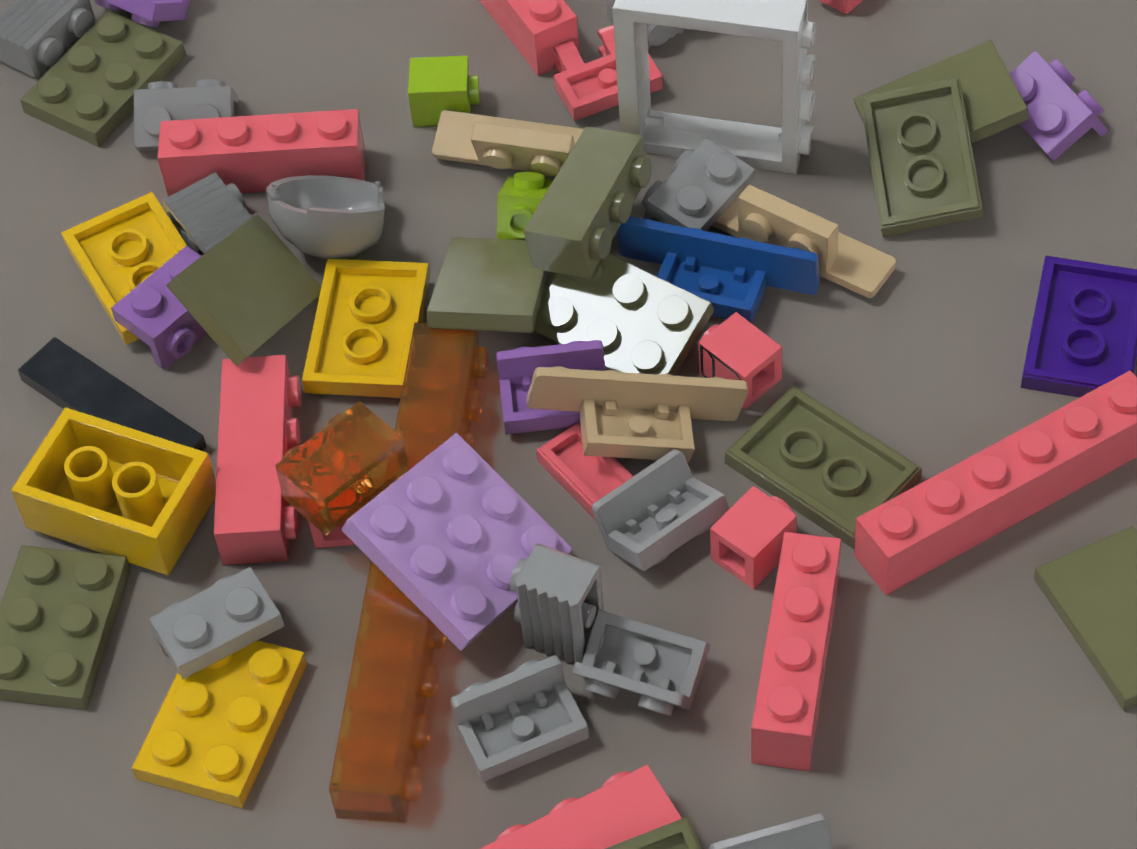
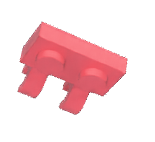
(592, 85)

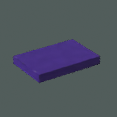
(1081, 327)

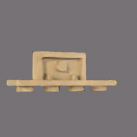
(503, 142)
(780, 223)
(636, 411)

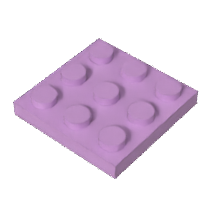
(452, 538)

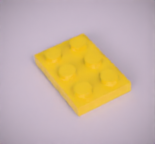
(123, 250)
(365, 327)
(221, 724)

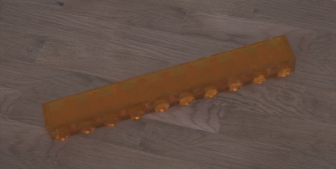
(395, 640)

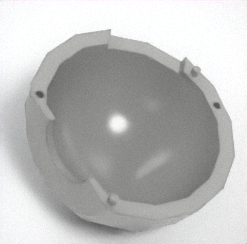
(327, 214)

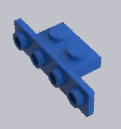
(718, 266)

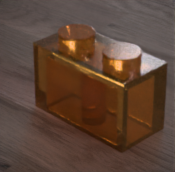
(342, 467)

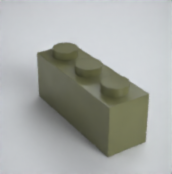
(587, 202)

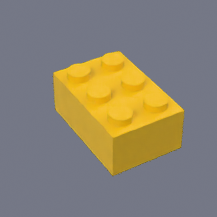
(116, 490)

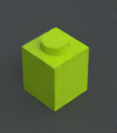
(440, 85)

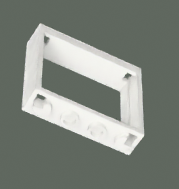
(674, 133)

